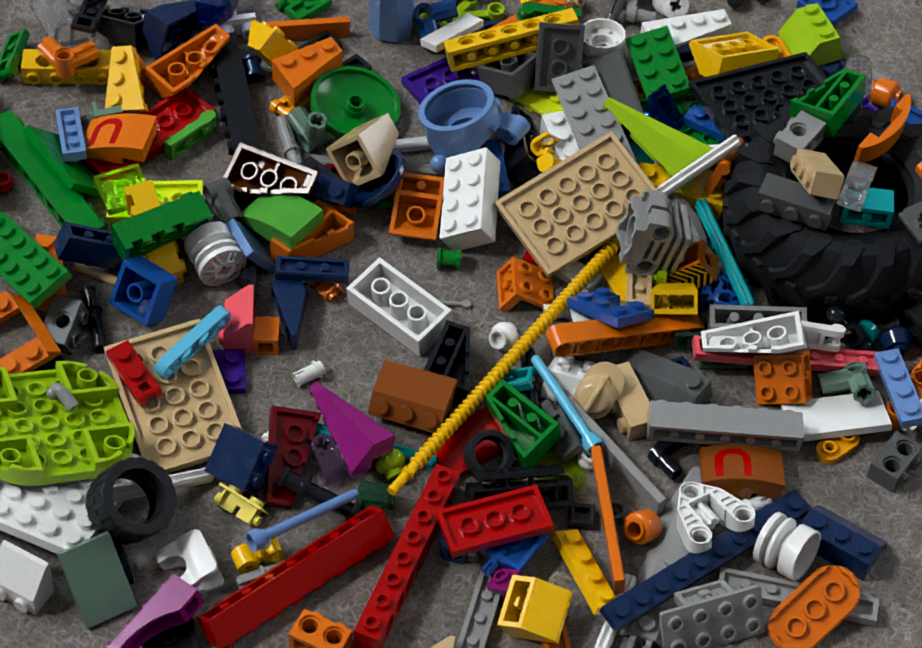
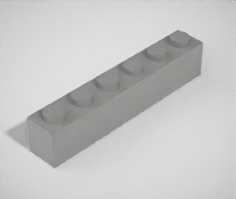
(724, 425)

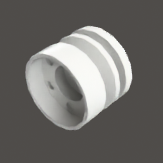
(601, 38)
(214, 253)
(786, 546)

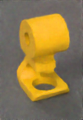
(544, 152)
(247, 560)

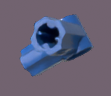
(438, 12)

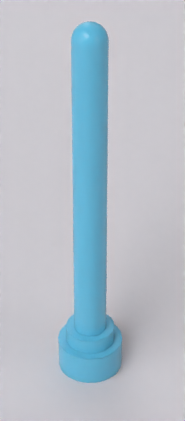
(588, 438)

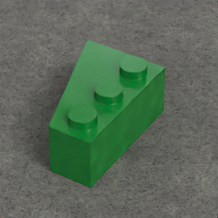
(833, 100)
(523, 422)

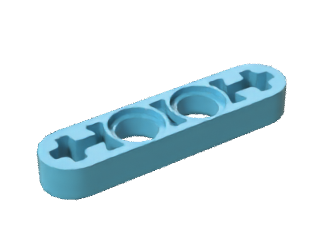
(192, 342)

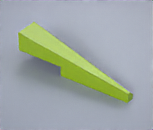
(660, 142)

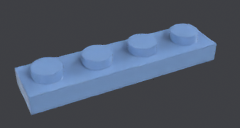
(71, 134)
(899, 387)

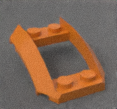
(34, 352)

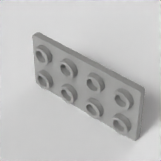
(712, 616)

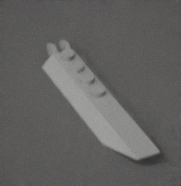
(661, 553)

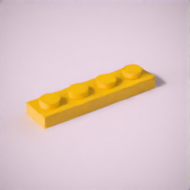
(584, 569)

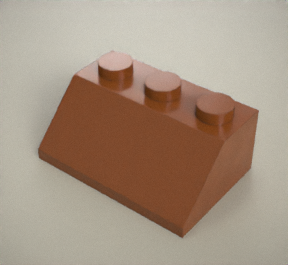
(412, 396)

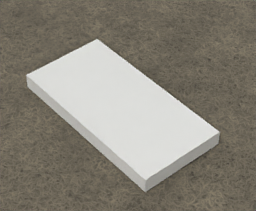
(841, 416)

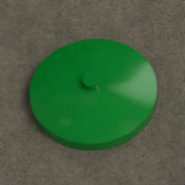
(353, 97)

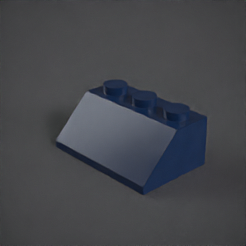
(844, 541)

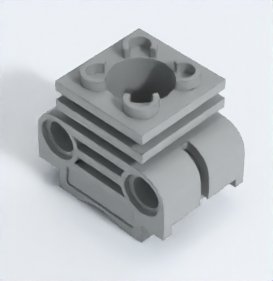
(653, 234)

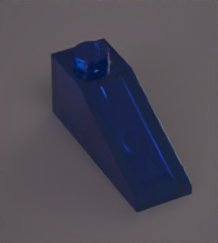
(215, 11)

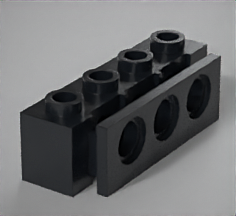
(555, 491)

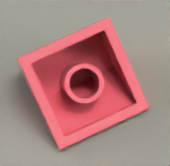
(240, 328)

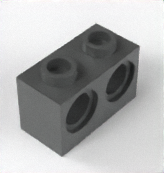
(895, 461)

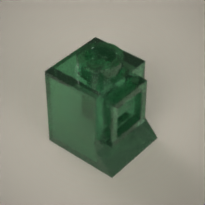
(374, 495)

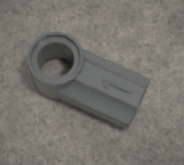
(220, 195)

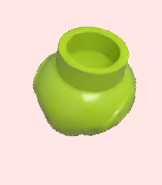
(390, 464)

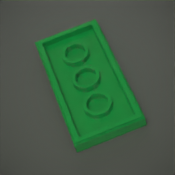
(73, 174)

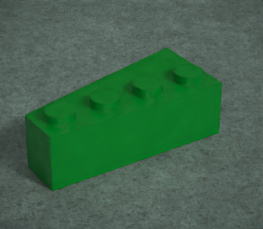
(160, 225)

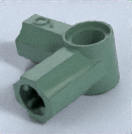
(309, 128)
(852, 379)

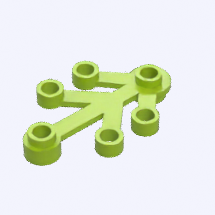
(494, 12)

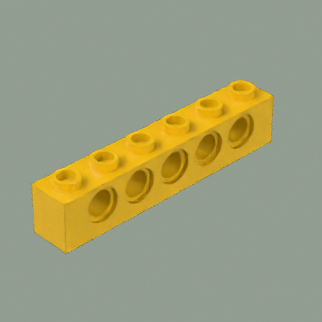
(500, 41)

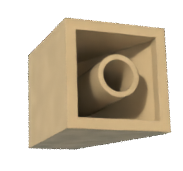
(364, 150)

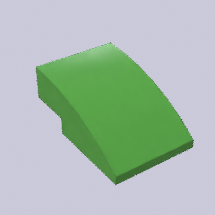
(282, 217)

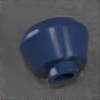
(897, 337)

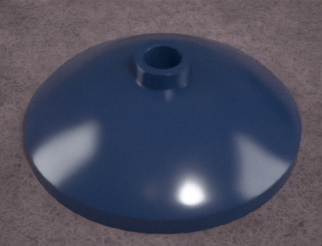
(383, 187)

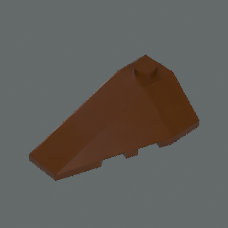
(264, 173)

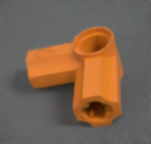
(67, 59)

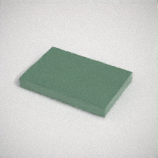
(97, 579)

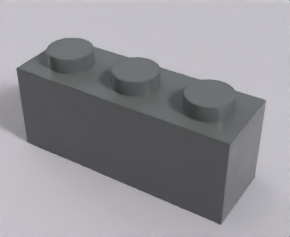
(792, 201)

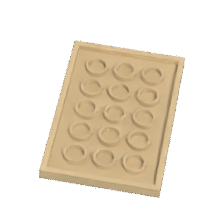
(574, 203)
(190, 414)

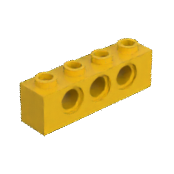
(38, 70)

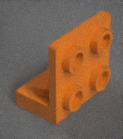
(525, 282)
(783, 378)

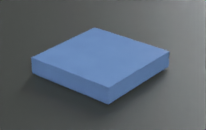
(251, 245)

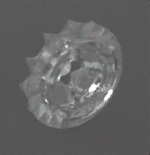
(567, 582)

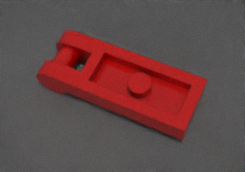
(133, 373)

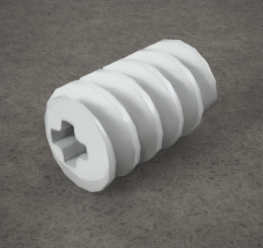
(671, 8)

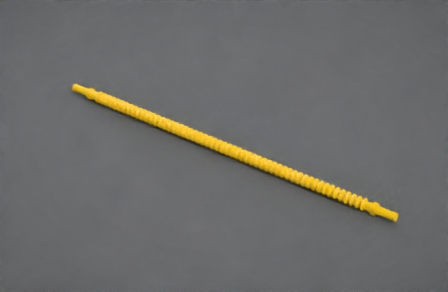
(502, 368)

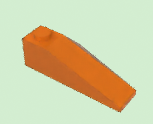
(185, 63)

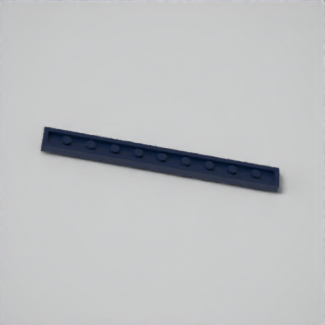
(696, 566)

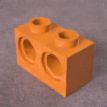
(324, 632)

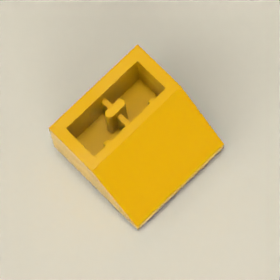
(269, 41)
(534, 609)

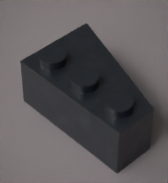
(451, 357)

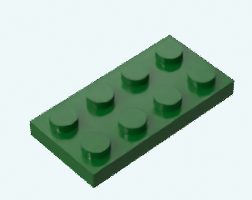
(658, 62)

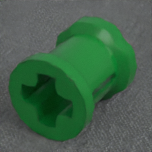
(449, 258)

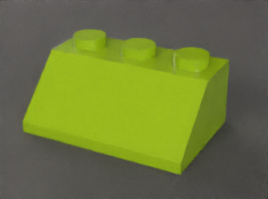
(812, 33)

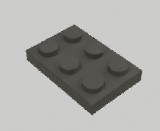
(557, 52)

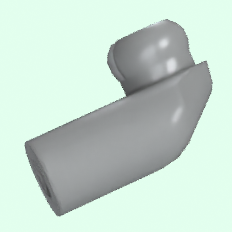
(65, 396)

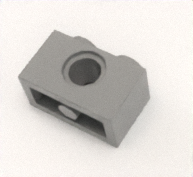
(800, 132)

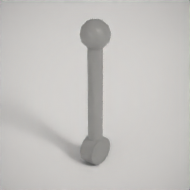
(465, 304)

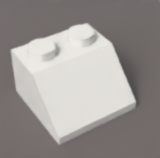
(24, 578)

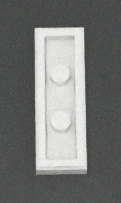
(462, 26)

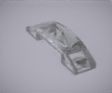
(856, 185)

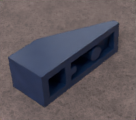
(290, 304)

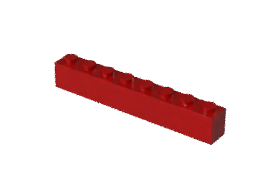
(295, 577)

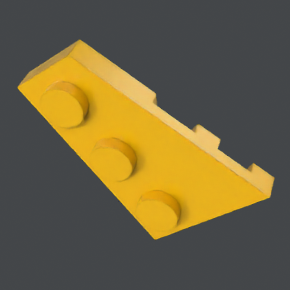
(124, 81)

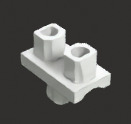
(239, 24)

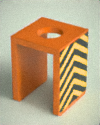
(696, 266)

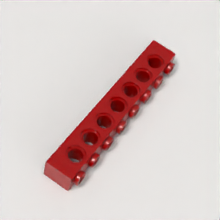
(406, 560)

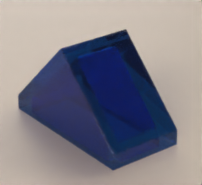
(663, 108)

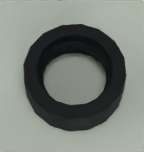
(498, 438)

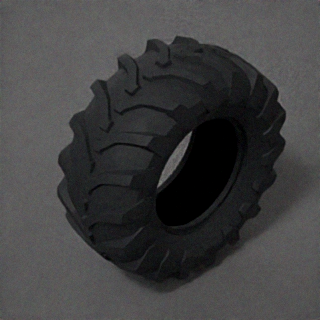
(819, 268)

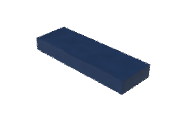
(312, 269)

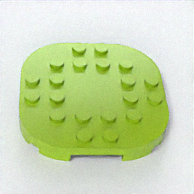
(49, 444)

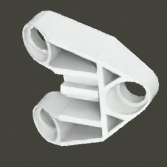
(706, 510)

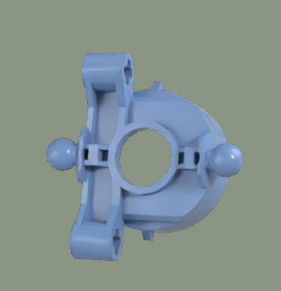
(463, 117)

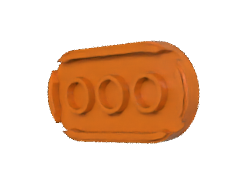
(814, 608)

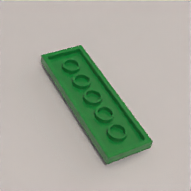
(28, 265)

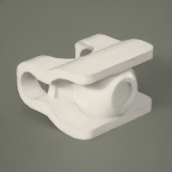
(198, 559)

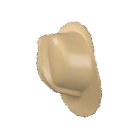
(600, 389)

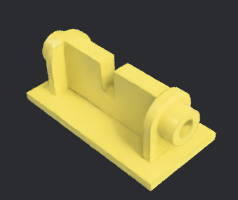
(249, 509)

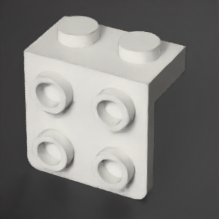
(567, 374)

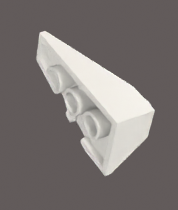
(766, 335)

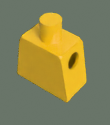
(674, 298)

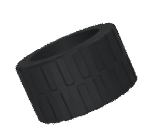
(155, 484)

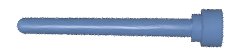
(258, 538)

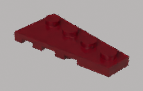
(293, 434)

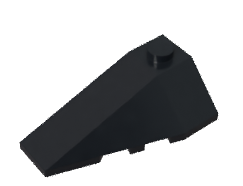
(124, 27)
(518, 158)

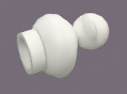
(503, 336)

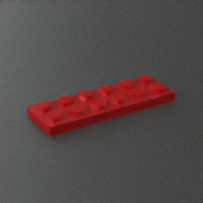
(172, 116)

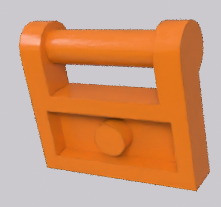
(721, 171)

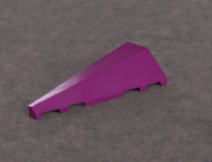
(354, 432)

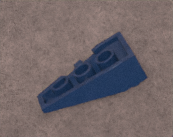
(170, 25)

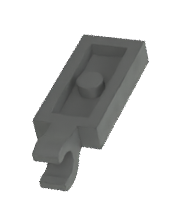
(570, 442)

